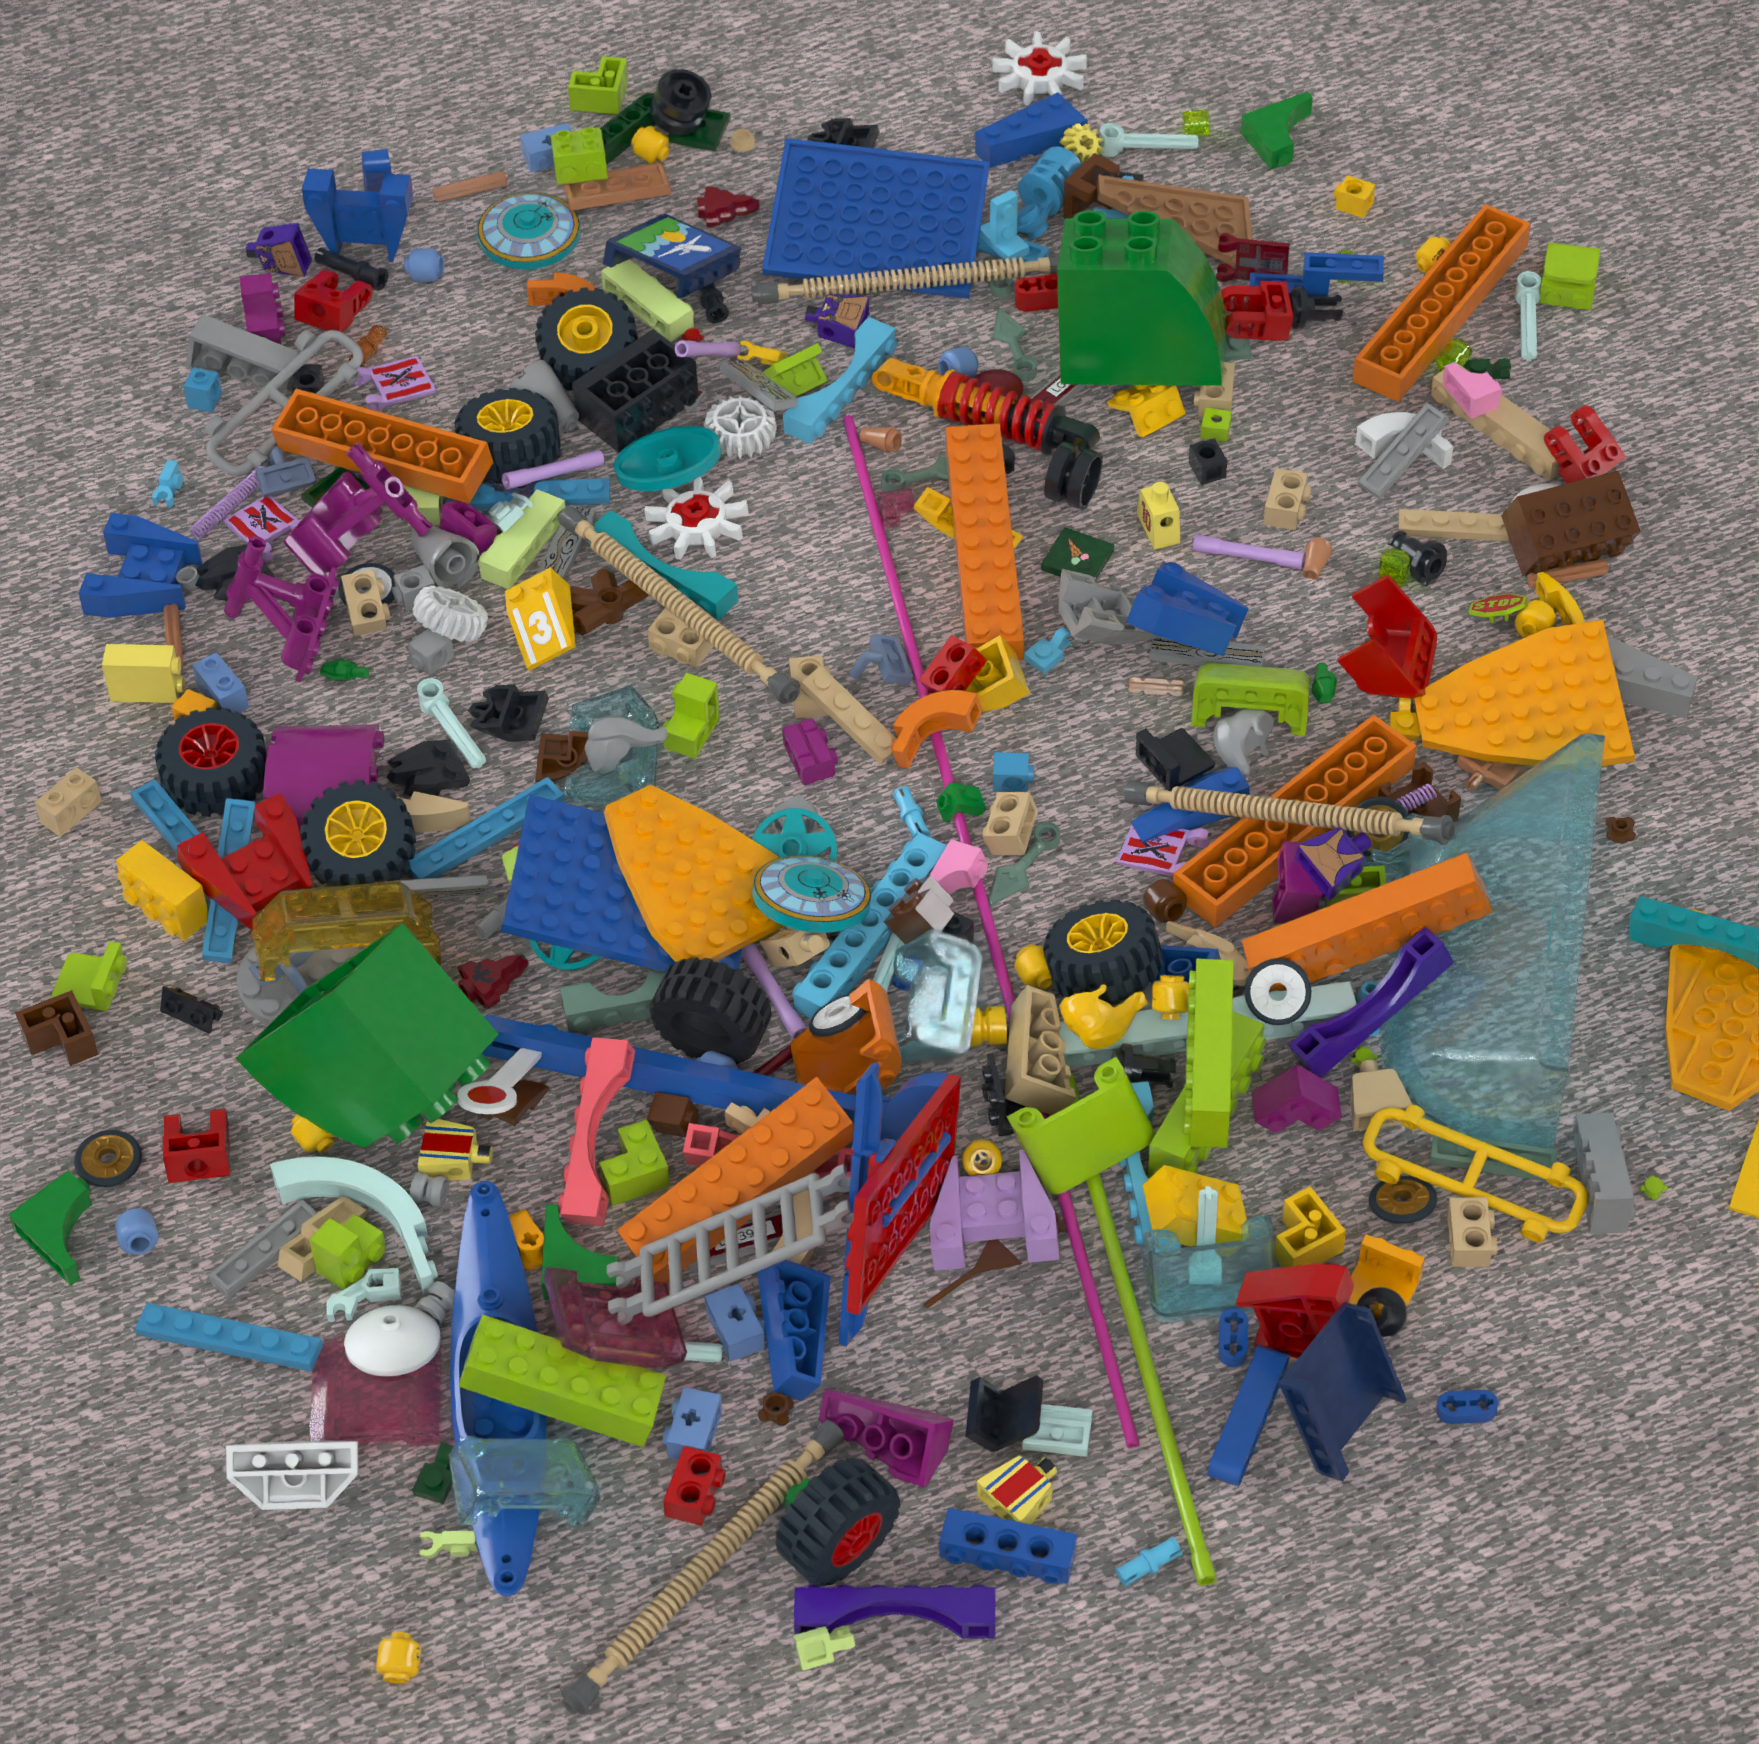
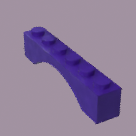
(1414, 969)
(962, 1610)

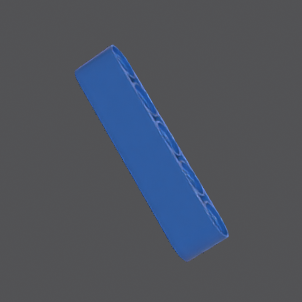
(374, 166)
(1248, 1415)

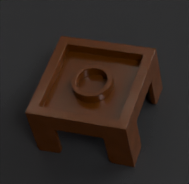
(1081, 187)
(1439, 806)

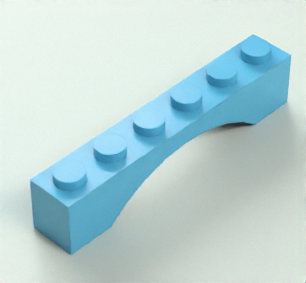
(815, 411)
(1135, 1174)

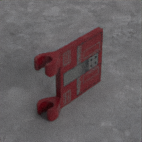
(1252, 257)

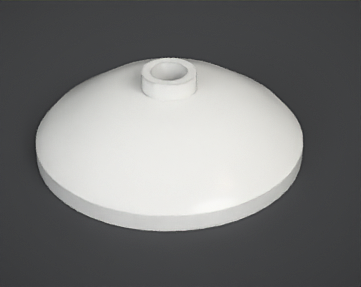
(392, 1340)

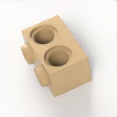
(1216, 396)
(1286, 499)
(361, 603)
(676, 639)
(800, 669)
(68, 802)
(1010, 823)
(1471, 1232)

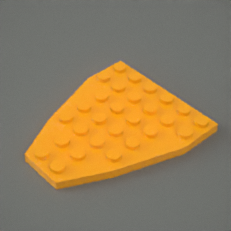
(1529, 700)
(688, 874)
(1712, 1025)

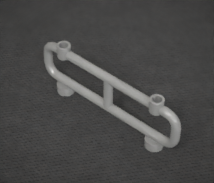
(309, 345)

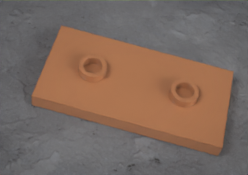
(620, 187)

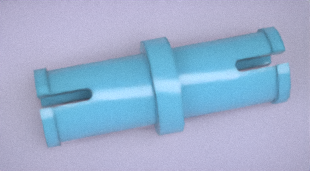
(910, 812)
(1148, 1561)

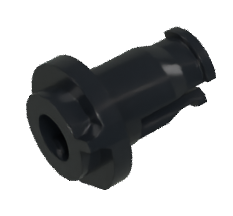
(1304, 307)
(1426, 559)
(1137, 1064)
(1393, 1314)

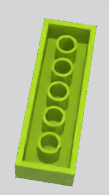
(1209, 1053)
(1170, 1143)
(561, 1384)

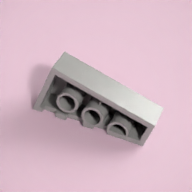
(236, 352)
(1650, 681)
(1603, 1173)

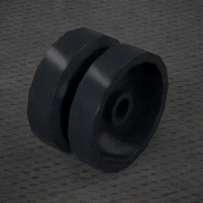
(680, 102)
(1073, 475)

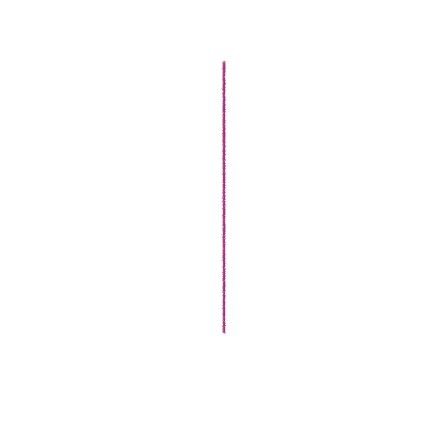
(990, 932)

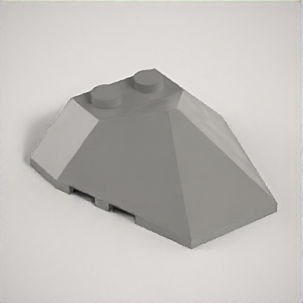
(1097, 611)

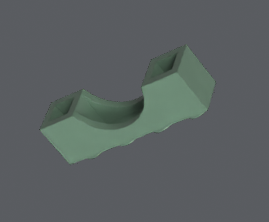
(589, 1008)

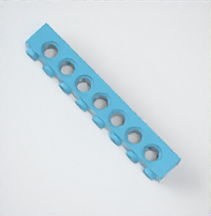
(860, 945)

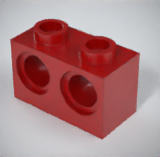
(953, 667)
(688, 1485)

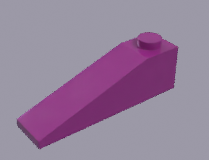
(900, 1436)

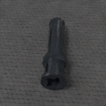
(360, 270)
(712, 301)

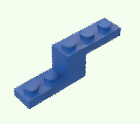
(1322, 267)

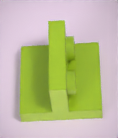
(798, 372)

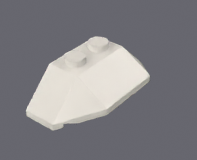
(292, 1472)

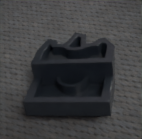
(845, 133)
(220, 571)
(509, 713)
(428, 768)

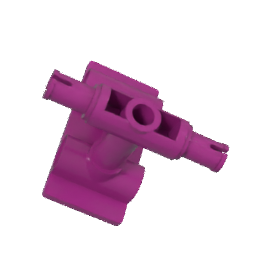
(350, 512)
(309, 600)

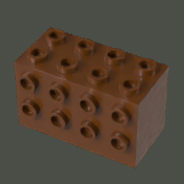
(1571, 523)

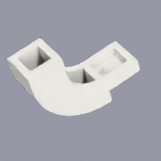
(1380, 431)

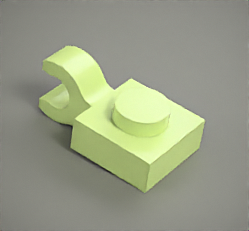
(457, 1542)
(817, 1645)

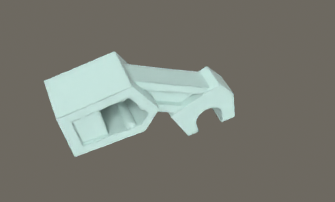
(348, 1298)

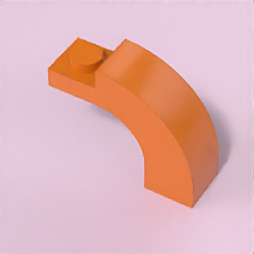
(544, 291)
(931, 714)

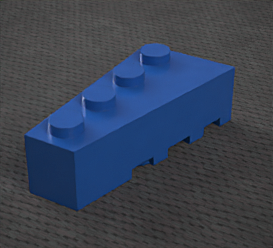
(1027, 131)
(795, 1325)

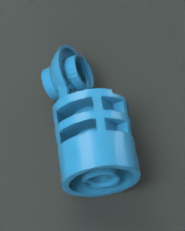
(1044, 189)

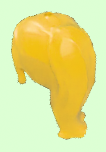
(1096, 1020)

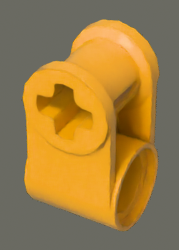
(528, 1239)

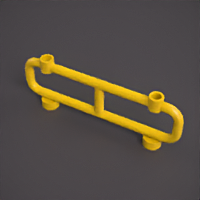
(1535, 1225)

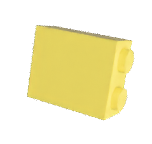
(142, 673)

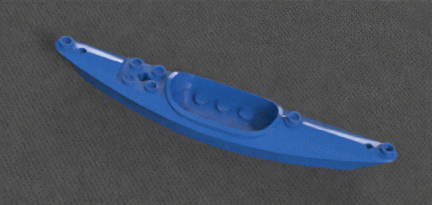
(493, 1285)

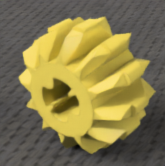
(1081, 135)

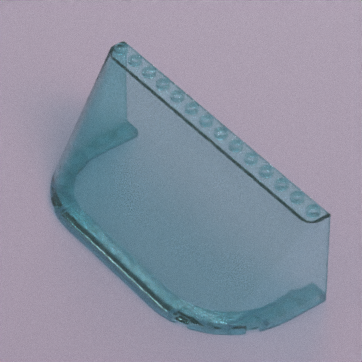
(1495, 1029)

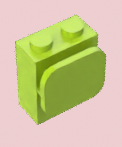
(1569, 276)

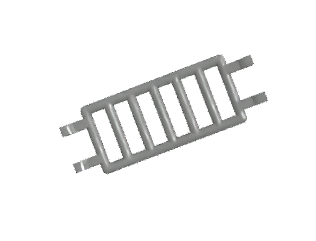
(643, 1264)

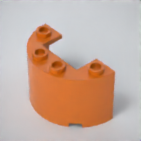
(847, 1055)

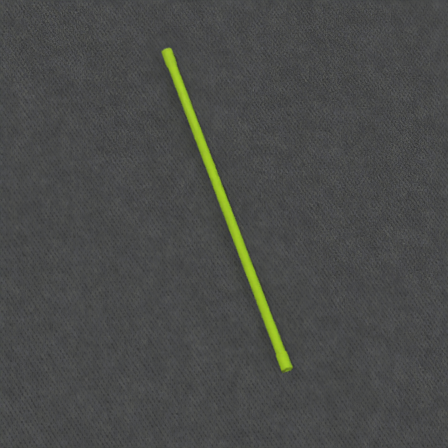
(1200, 1556)

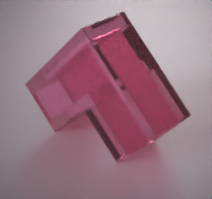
(894, 503)

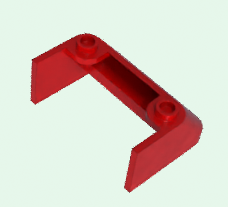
(1401, 646)

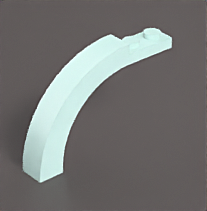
(362, 1184)

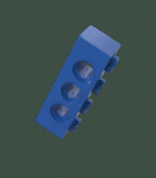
(995, 1533)

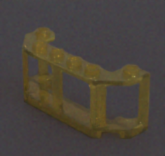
(278, 935)

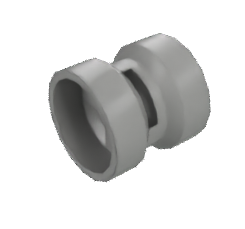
(429, 1189)
(437, 1302)

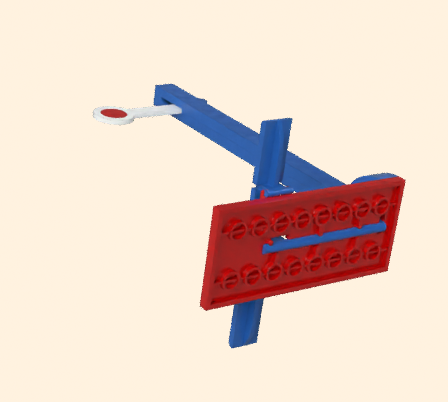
(897, 1142)

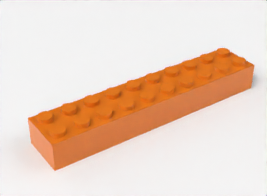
(1441, 303)
(983, 536)
(1246, 855)

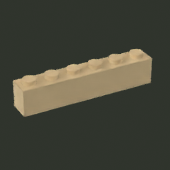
(1508, 428)

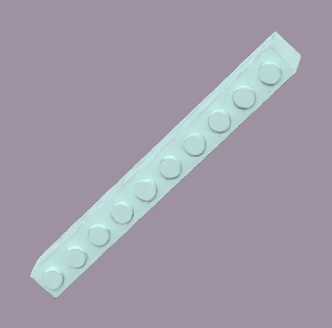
(1159, 1036)

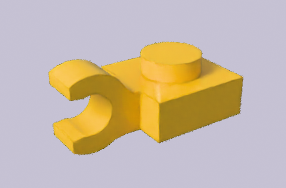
(768, 355)
(1405, 721)

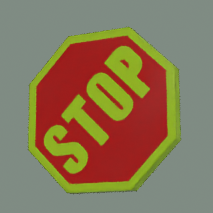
(1497, 606)

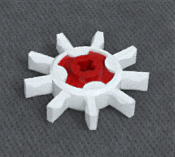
(1039, 68)
(696, 518)

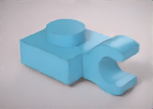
(169, 482)
(1047, 654)

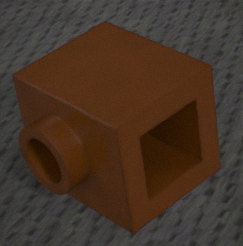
(672, 1114)

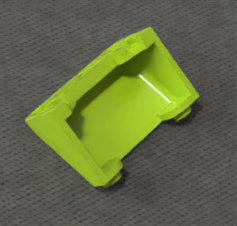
(1251, 689)
(1085, 1134)

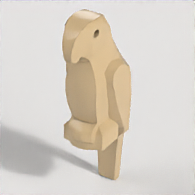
(1203, 939)

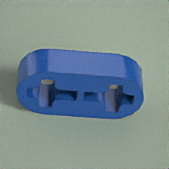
(1227, 1337)
(1467, 1406)

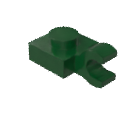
(1498, 370)
(435, 1480)

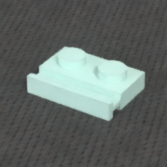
(507, 513)
(1062, 1431)

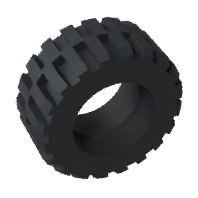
(710, 1009)

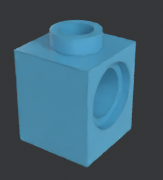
(202, 389)
(1012, 772)

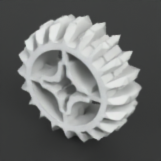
(756, 423)
(450, 613)

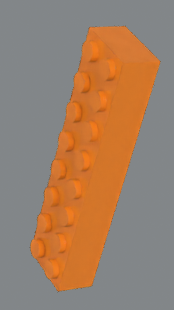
(410, 450)
(1375, 921)
(765, 1157)

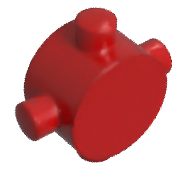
(692, 335)

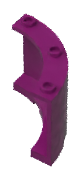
(314, 758)

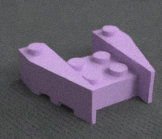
(992, 1210)

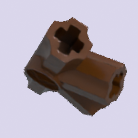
(604, 602)

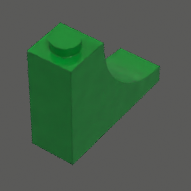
(1269, 128)
(48, 1221)
(564, 1253)

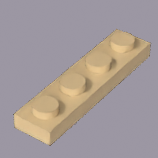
(1452, 525)
(849, 714)

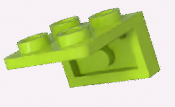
(579, 155)
(92, 977)

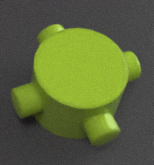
(1363, 1054)
(1653, 1187)

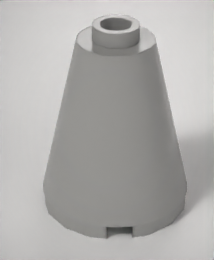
(543, 380)
(446, 556)

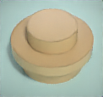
(742, 140)

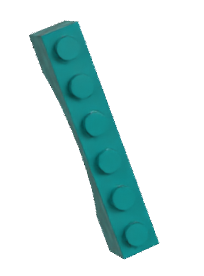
(706, 589)
(1665, 925)

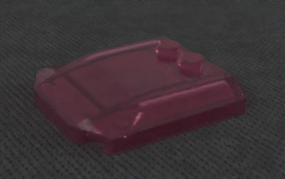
(594, 1332)
(374, 1407)

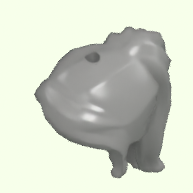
(1240, 735)
(612, 738)

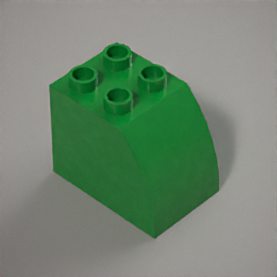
(1137, 304)
(373, 1044)

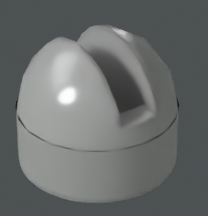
(187, 578)

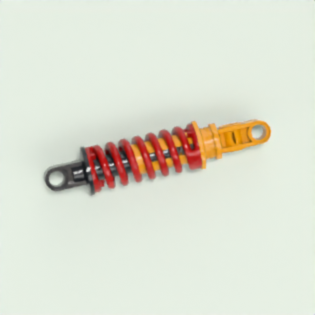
(963, 400)

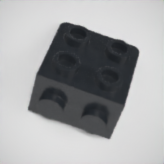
(1003, 1416)

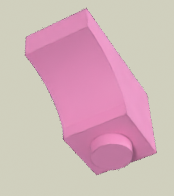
(1472, 391)
(959, 866)

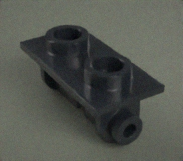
(189, 1010)

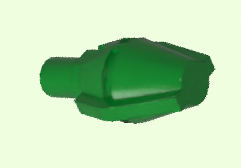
(343, 670)
(1324, 684)

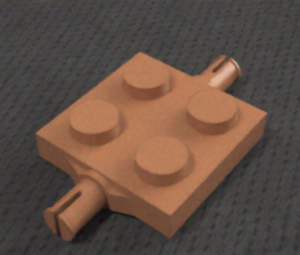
(1493, 773)

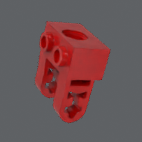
(328, 308)
(1265, 308)
(1599, 457)
(196, 1154)

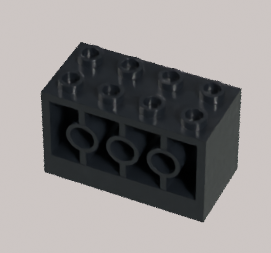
(635, 390)

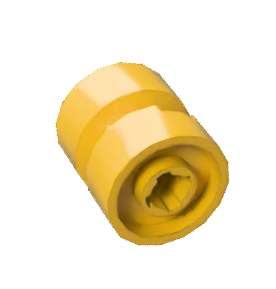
(989, 1026)

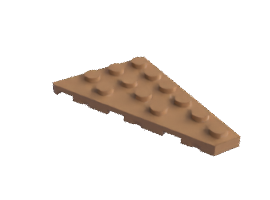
(1197, 211)

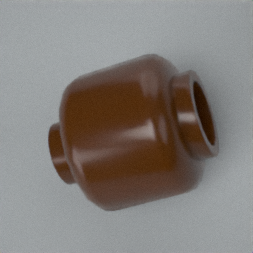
(1165, 900)

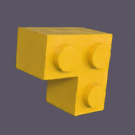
(1311, 1234)

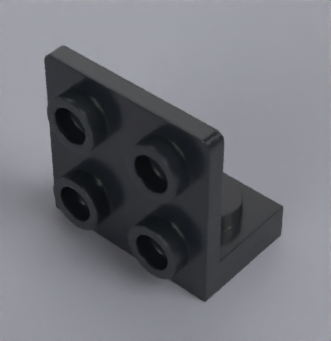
(1172, 758)
(994, 1092)

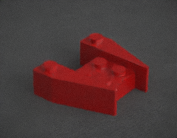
(257, 872)
(1294, 1303)

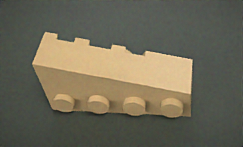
(1035, 1054)

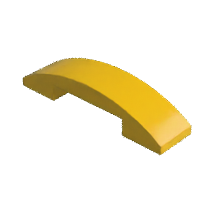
(937, 511)
(1558, 597)
(1746, 1193)

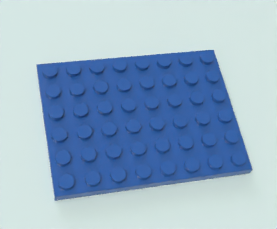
(873, 212)
(573, 891)

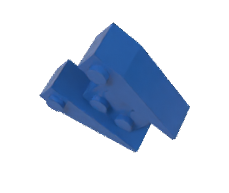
(358, 215)
(147, 574)
(1187, 610)

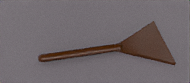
(993, 1257)

